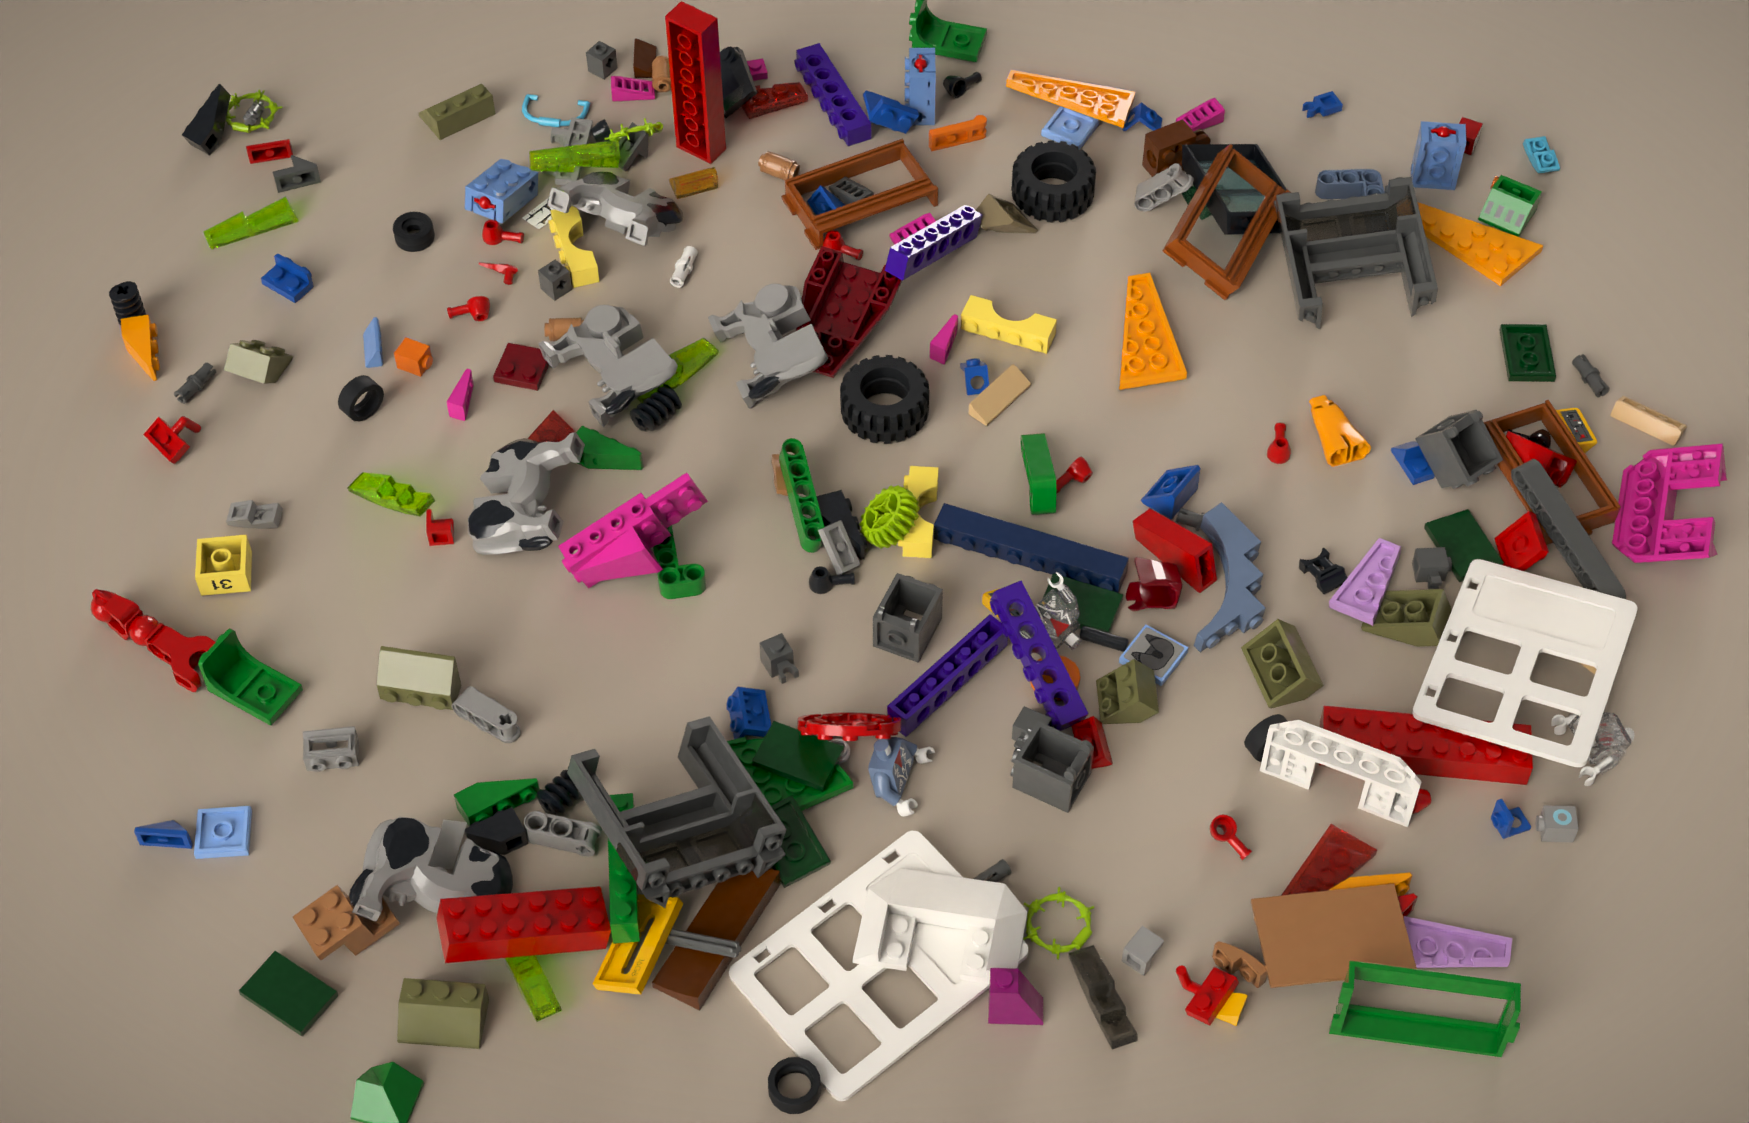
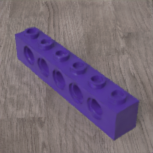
(833, 94)
(933, 242)
(1016, 597)
(948, 674)

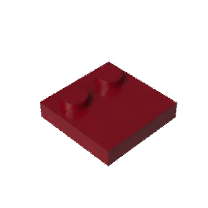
(521, 367)

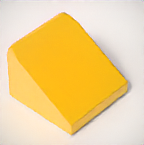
(1233, 1008)

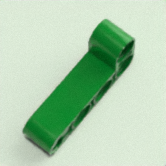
(1039, 473)
(675, 579)

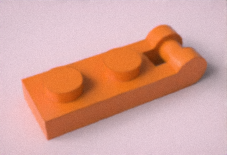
(958, 133)

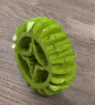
(889, 516)

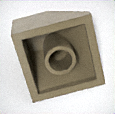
(1003, 216)

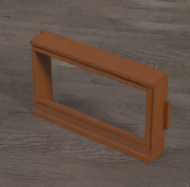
(863, 208)
(1226, 280)
(1568, 445)

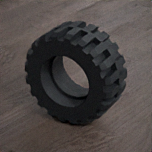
(1057, 162)
(881, 376)

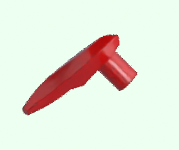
(506, 269)

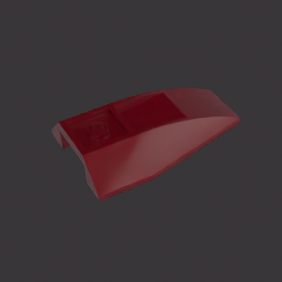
(844, 305)

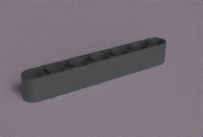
(1565, 529)

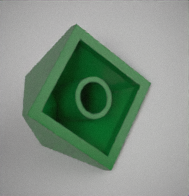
(385, 1095)

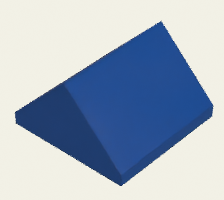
(1173, 490)

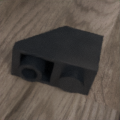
(499, 832)

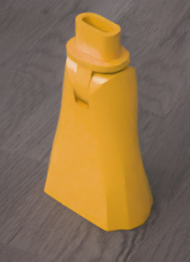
(1338, 436)

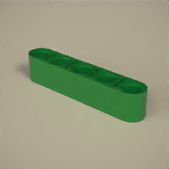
(801, 485)

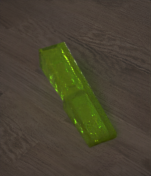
(566, 158)
(242, 227)

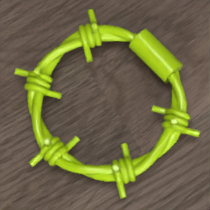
(265, 123)
(648, 127)
(1079, 940)

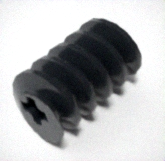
(126, 300)
(655, 408)
(558, 793)

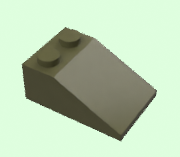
(1412, 617)

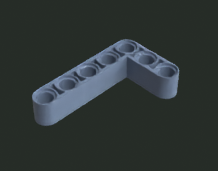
(1348, 183)

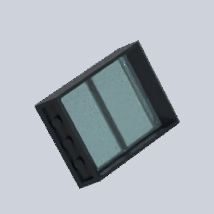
(1233, 199)

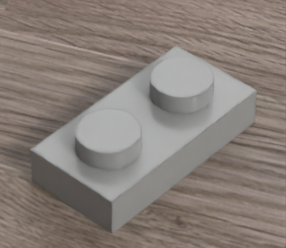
(839, 547)

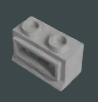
(331, 758)

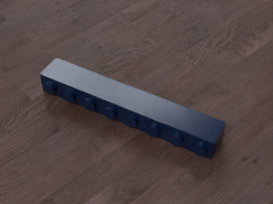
(1030, 548)

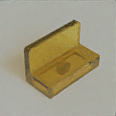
(694, 183)

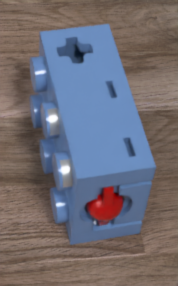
(921, 84)
(1438, 155)
(501, 190)

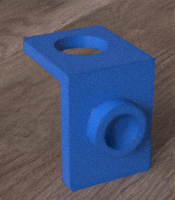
(1144, 115)
(973, 368)
(1503, 820)

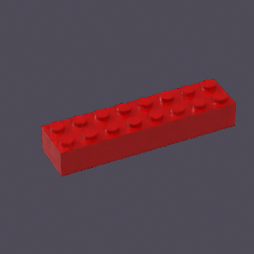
(696, 81)
(1431, 748)

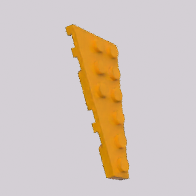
(1093, 100)
(1480, 246)
(1148, 343)

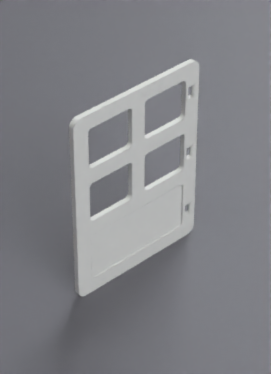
(1539, 618)
(933, 957)

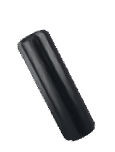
(1103, 638)

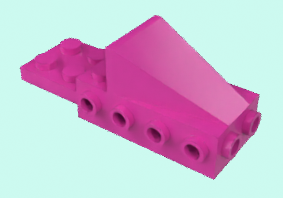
(626, 547)

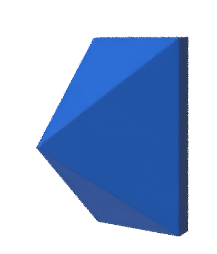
(823, 201)
(163, 835)

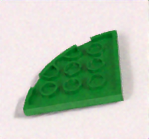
(777, 788)

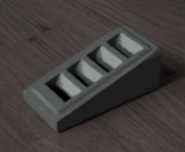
(846, 196)

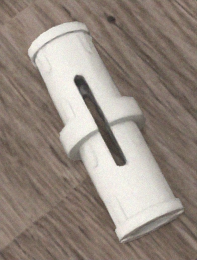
(683, 266)

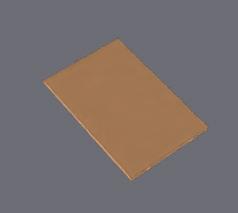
(1318, 933)

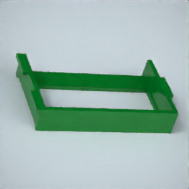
(1427, 1029)

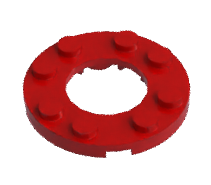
(849, 725)

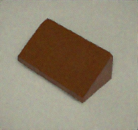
(643, 57)

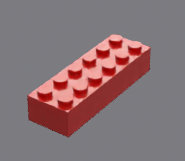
(523, 924)

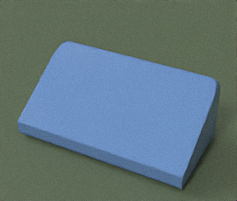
(373, 344)

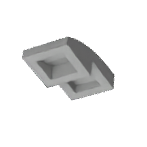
(249, 515)

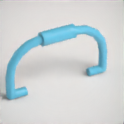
(552, 122)

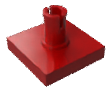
(1522, 543)

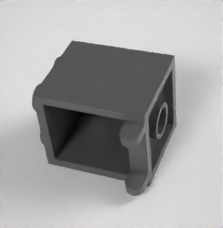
(1459, 449)
(899, 632)
(1063, 770)

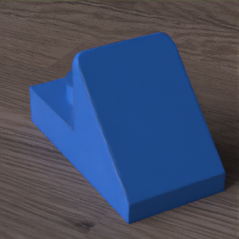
(1413, 462)

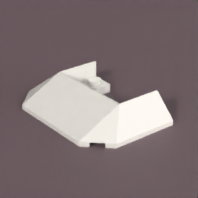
(1297, 746)
(910, 896)

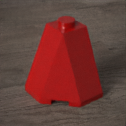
(1555, 464)

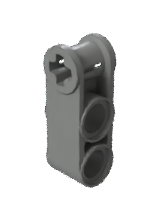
(1162, 188)
(487, 715)
(577, 836)

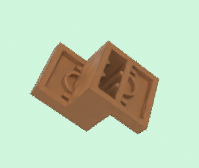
(330, 924)

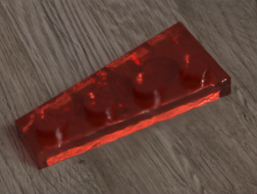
(1330, 862)

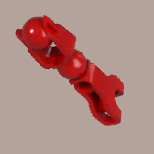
(164, 642)

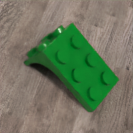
(946, 37)
(246, 681)

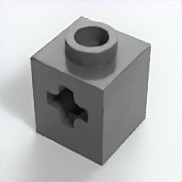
(601, 60)
(553, 275)

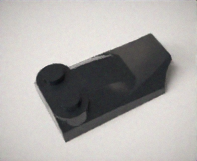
(736, 80)

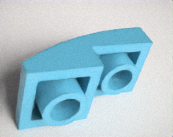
(1540, 155)

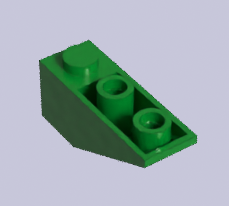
(607, 452)
(487, 798)

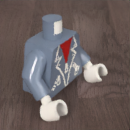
(891, 768)

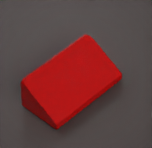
(269, 151)
(1092, 731)

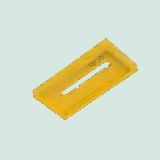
(611, 973)

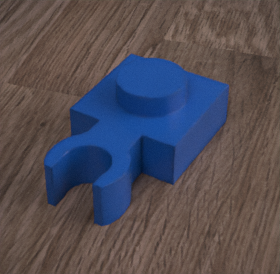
(1325, 104)

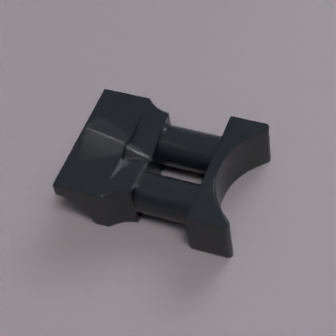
(1327, 579)

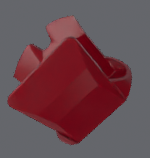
(1157, 585)

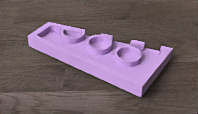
(1367, 584)
(1451, 946)

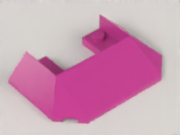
(1648, 500)

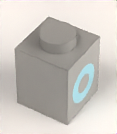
(1557, 823)

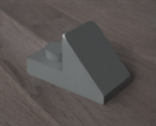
(631, 148)
(300, 175)

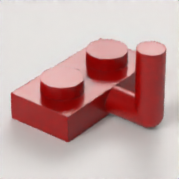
(167, 439)
(1209, 996)

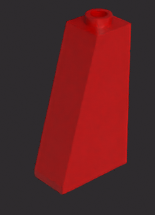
(1177, 546)

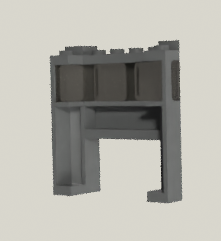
(1355, 241)
(695, 835)

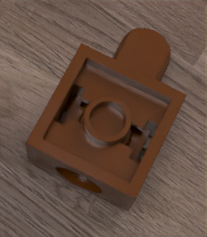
(1165, 144)

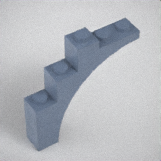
(1237, 551)

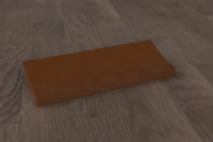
(726, 914)

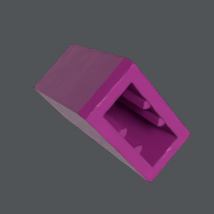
(1013, 999)

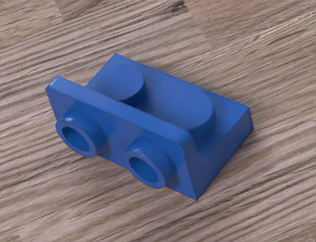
(288, 279)
(748, 712)

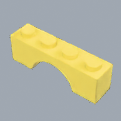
(578, 261)
(1032, 333)
(924, 486)

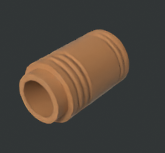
(661, 74)
(778, 166)
(559, 326)

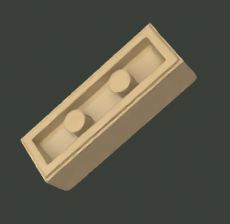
(998, 395)
(1648, 420)

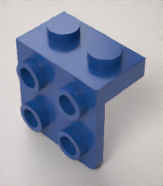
(889, 112)

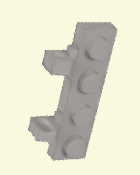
(577, 134)

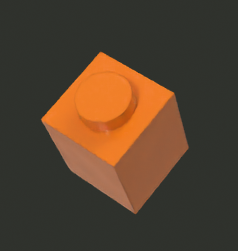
(413, 357)

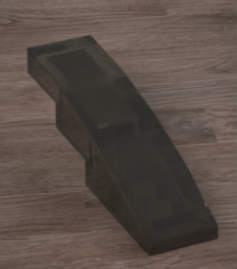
(1102, 997)

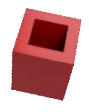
(1473, 132)

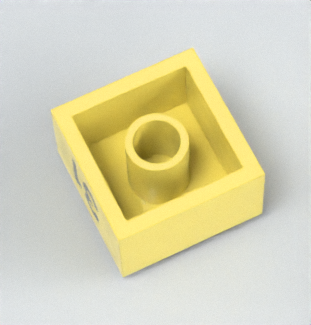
(223, 565)

